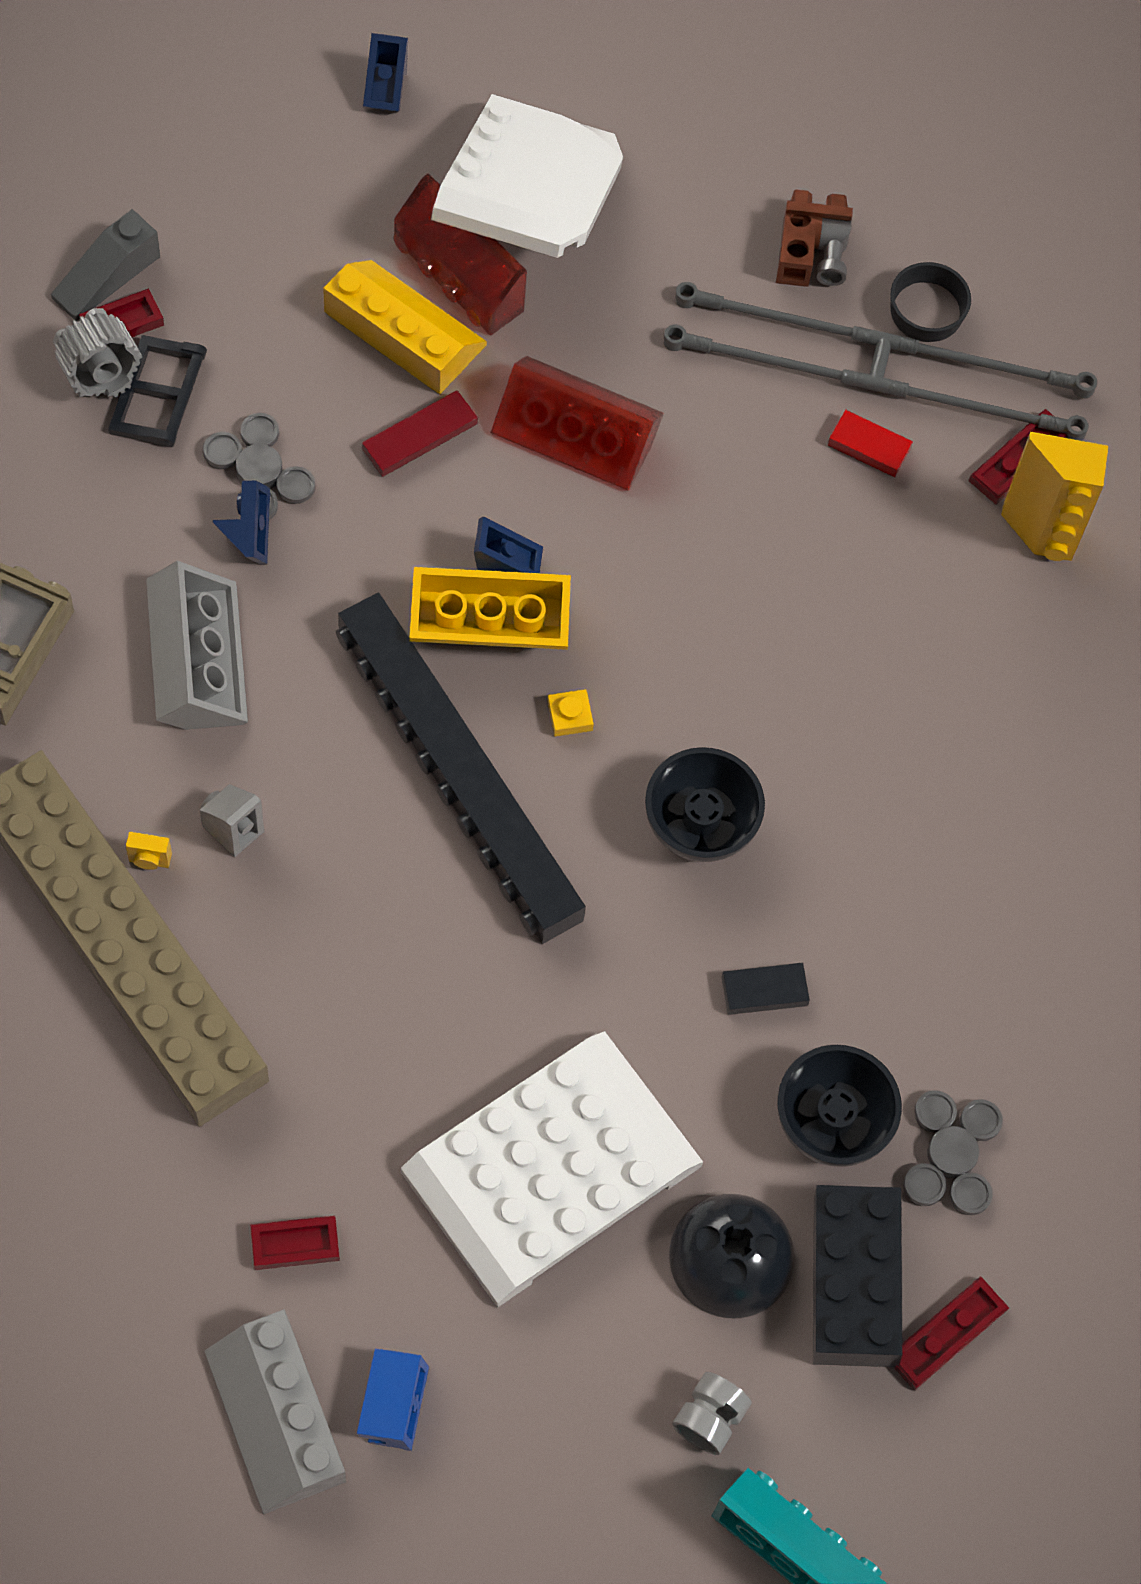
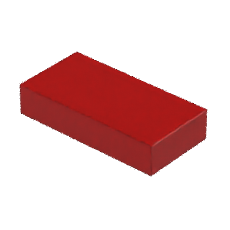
(870, 443)

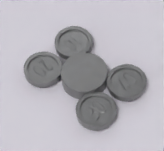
(260, 460)
(953, 1152)

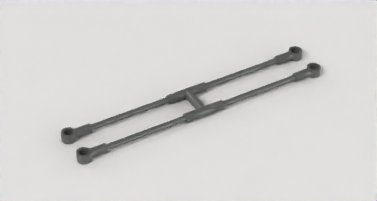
(875, 379)

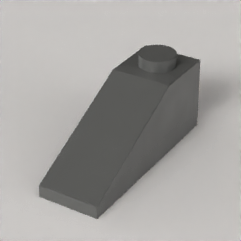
(108, 264)

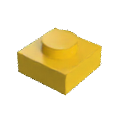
(570, 712)
(148, 850)

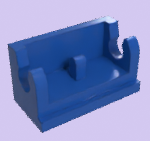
(393, 1399)

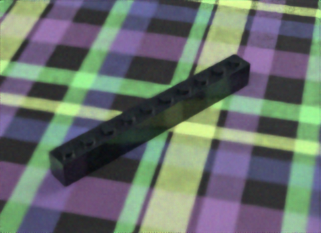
(460, 768)

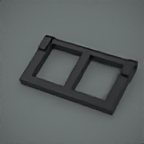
(181, 395)

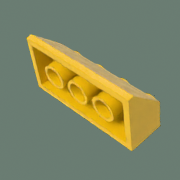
(401, 323)
(1055, 493)
(490, 608)

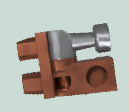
(809, 228)

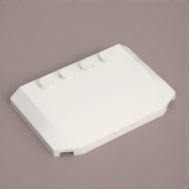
(529, 178)

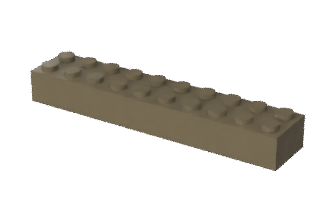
(125, 942)

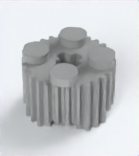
(97, 354)

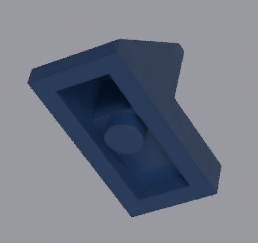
(386, 72)
(252, 528)
(504, 549)

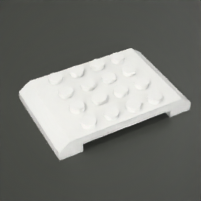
(549, 1166)

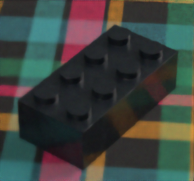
(857, 1276)

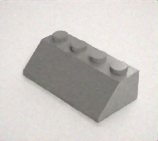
(196, 648)
(275, 1412)

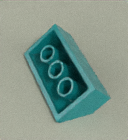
(787, 1537)

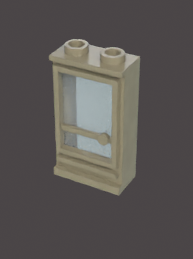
(30, 624)

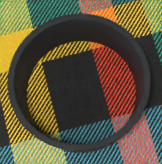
(936, 274)

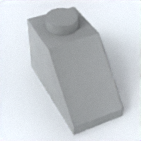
(233, 818)

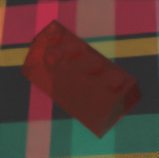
(465, 264)
(576, 422)

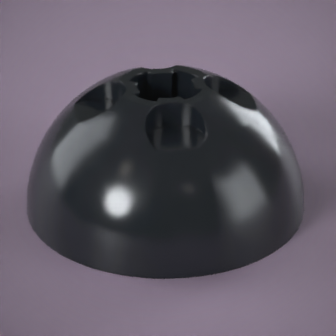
(709, 787)
(839, 1084)
(715, 1270)

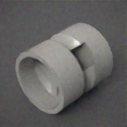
(715, 1408)

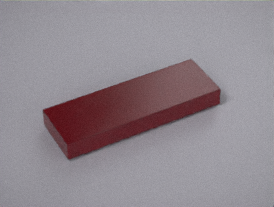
(419, 433)
(997, 473)
(949, 1332)

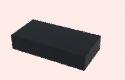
(765, 988)

